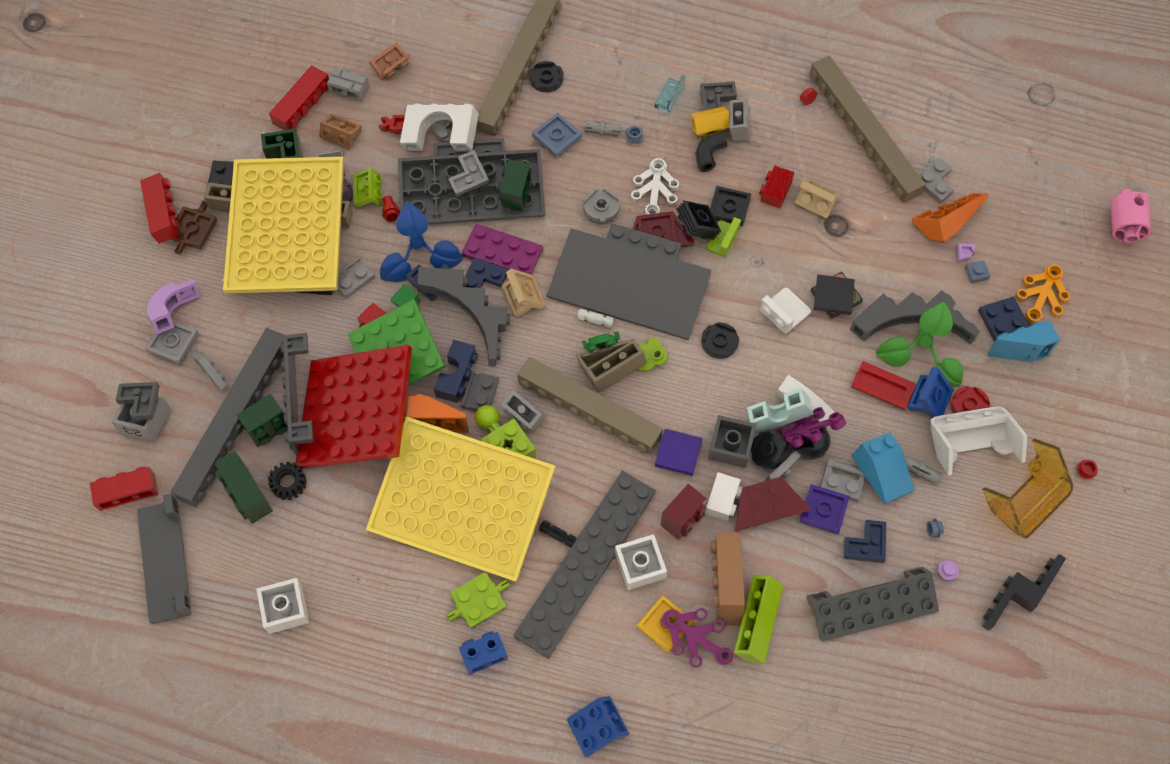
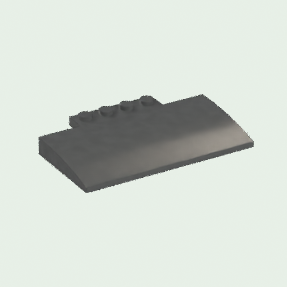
(427, 185)
(631, 279)

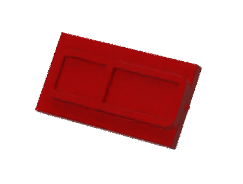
(883, 385)

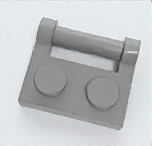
(842, 483)

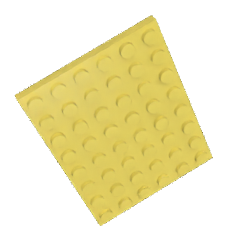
(284, 225)
(461, 499)

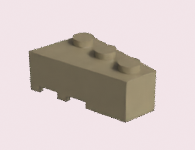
(611, 363)

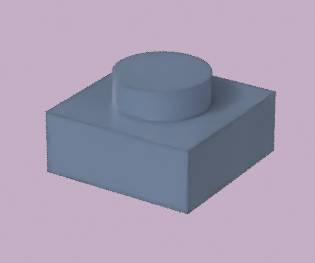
(977, 271)

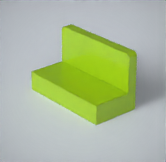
(723, 241)

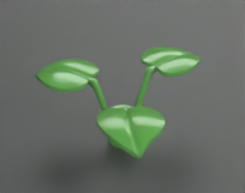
(933, 321)

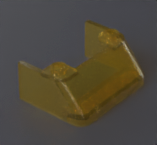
(1038, 496)

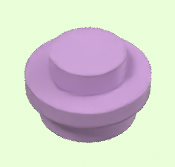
(948, 570)

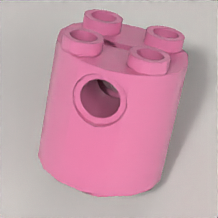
(1130, 216)

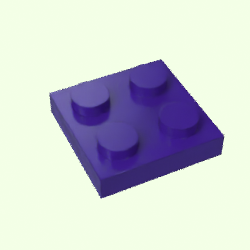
(826, 509)

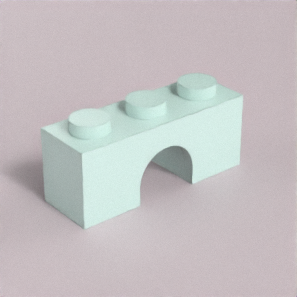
(768, 417)

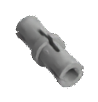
(602, 127)
(934, 475)

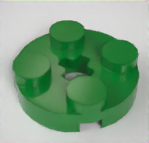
(597, 341)

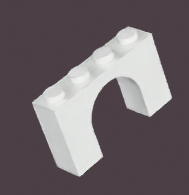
(421, 117)

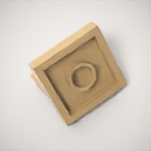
(817, 198)
(522, 292)

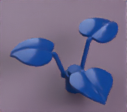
(413, 223)

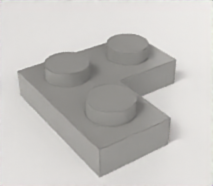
(472, 177)
(933, 178)
(206, 365)

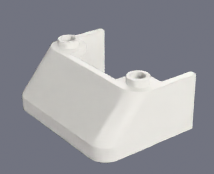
(977, 430)

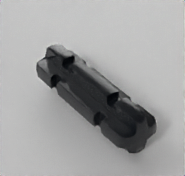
(557, 533)

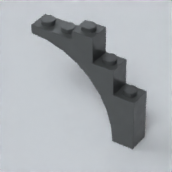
(453, 287)
(885, 314)

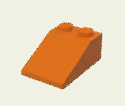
(436, 413)

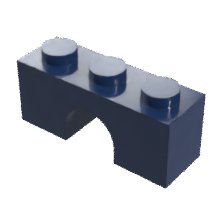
(451, 386)

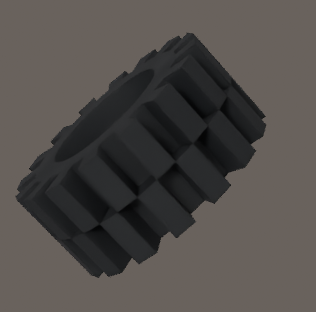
(293, 490)

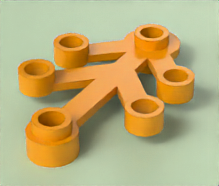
(1044, 291)

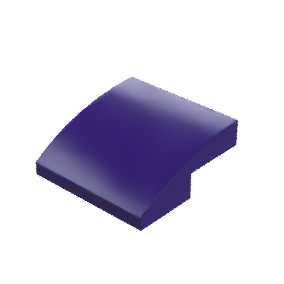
(678, 452)

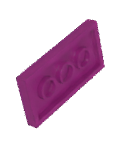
(502, 249)

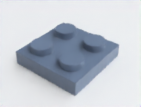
(556, 135)

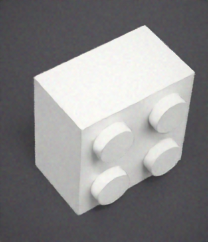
(640, 562)
(282, 605)

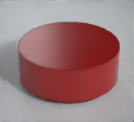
(808, 96)

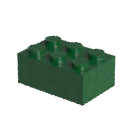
(242, 488)

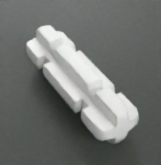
(595, 318)

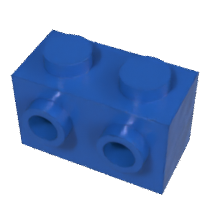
(483, 652)

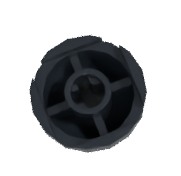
(814, 450)

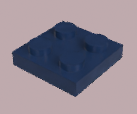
(1003, 317)

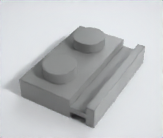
(353, 277)

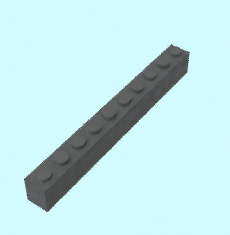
(225, 425)

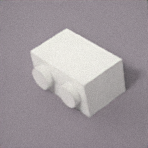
(722, 497)

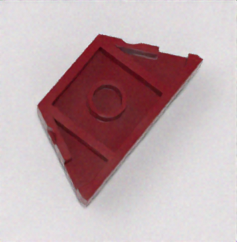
(665, 226)
(767, 503)

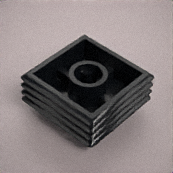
(698, 220)

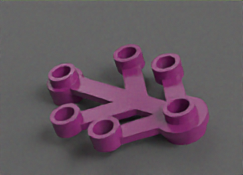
(810, 428)
(693, 635)

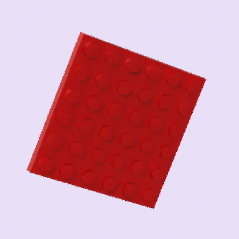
(355, 407)

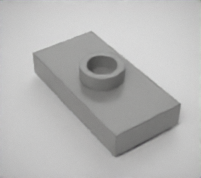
(784, 469)

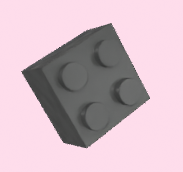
(732, 441)

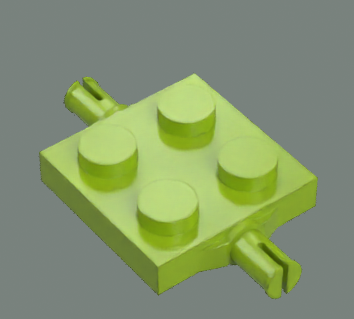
(478, 600)

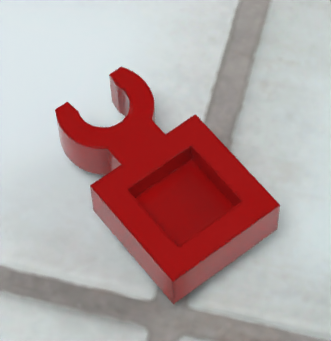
(395, 124)

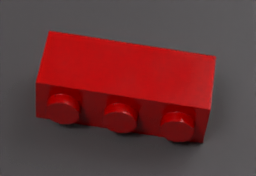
(123, 488)

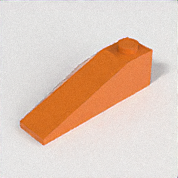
(950, 218)

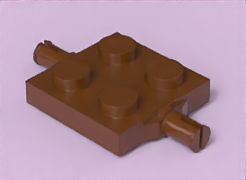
(194, 227)

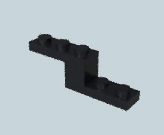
(1023, 591)

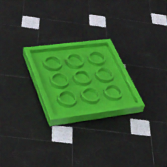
(399, 328)

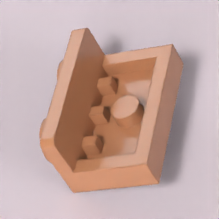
(389, 61)

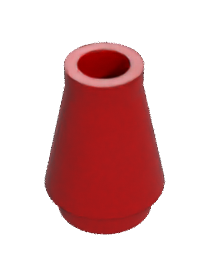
(390, 210)

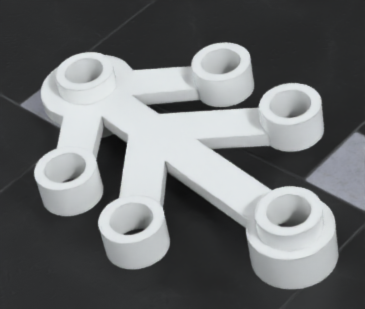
(655, 186)

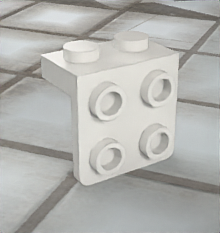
(784, 310)

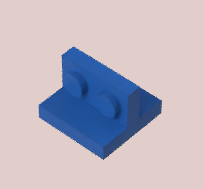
(931, 394)

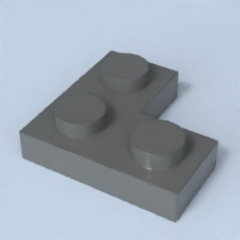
(715, 92)
(142, 396)

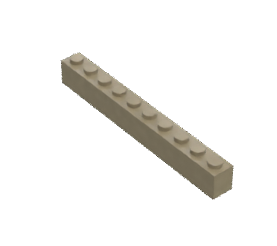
(517, 66)
(867, 129)

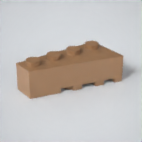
(728, 578)

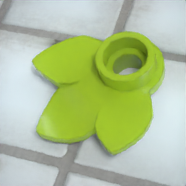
(651, 350)

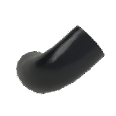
(707, 147)

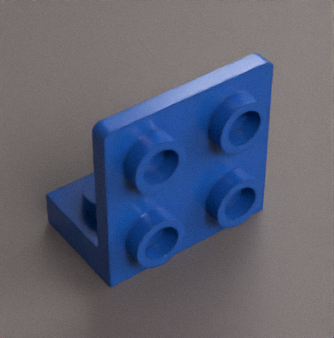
(597, 725)

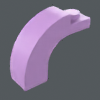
(166, 300)

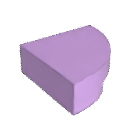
(964, 251)

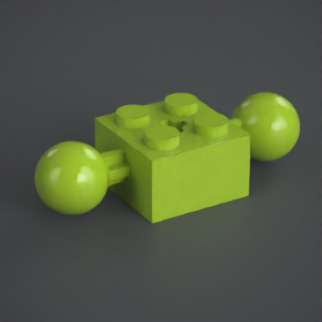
(503, 436)

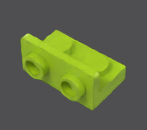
(367, 188)

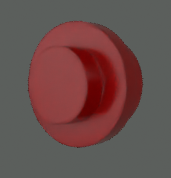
(1087, 469)

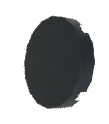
(546, 76)
(720, 340)
(769, 449)

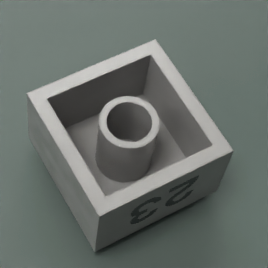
(141, 429)

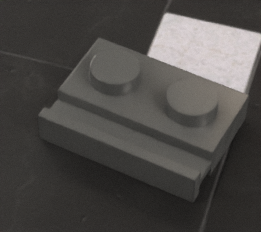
(479, 391)

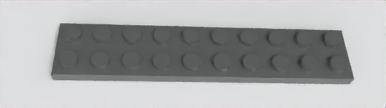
(584, 564)

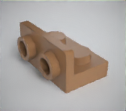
(339, 130)

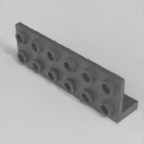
(297, 431)
(164, 561)
(875, 605)

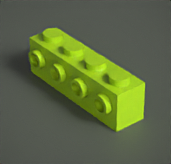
(758, 619)

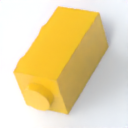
(710, 120)

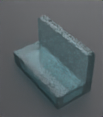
(670, 94)

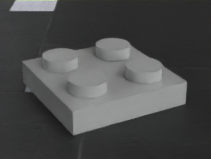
(173, 343)

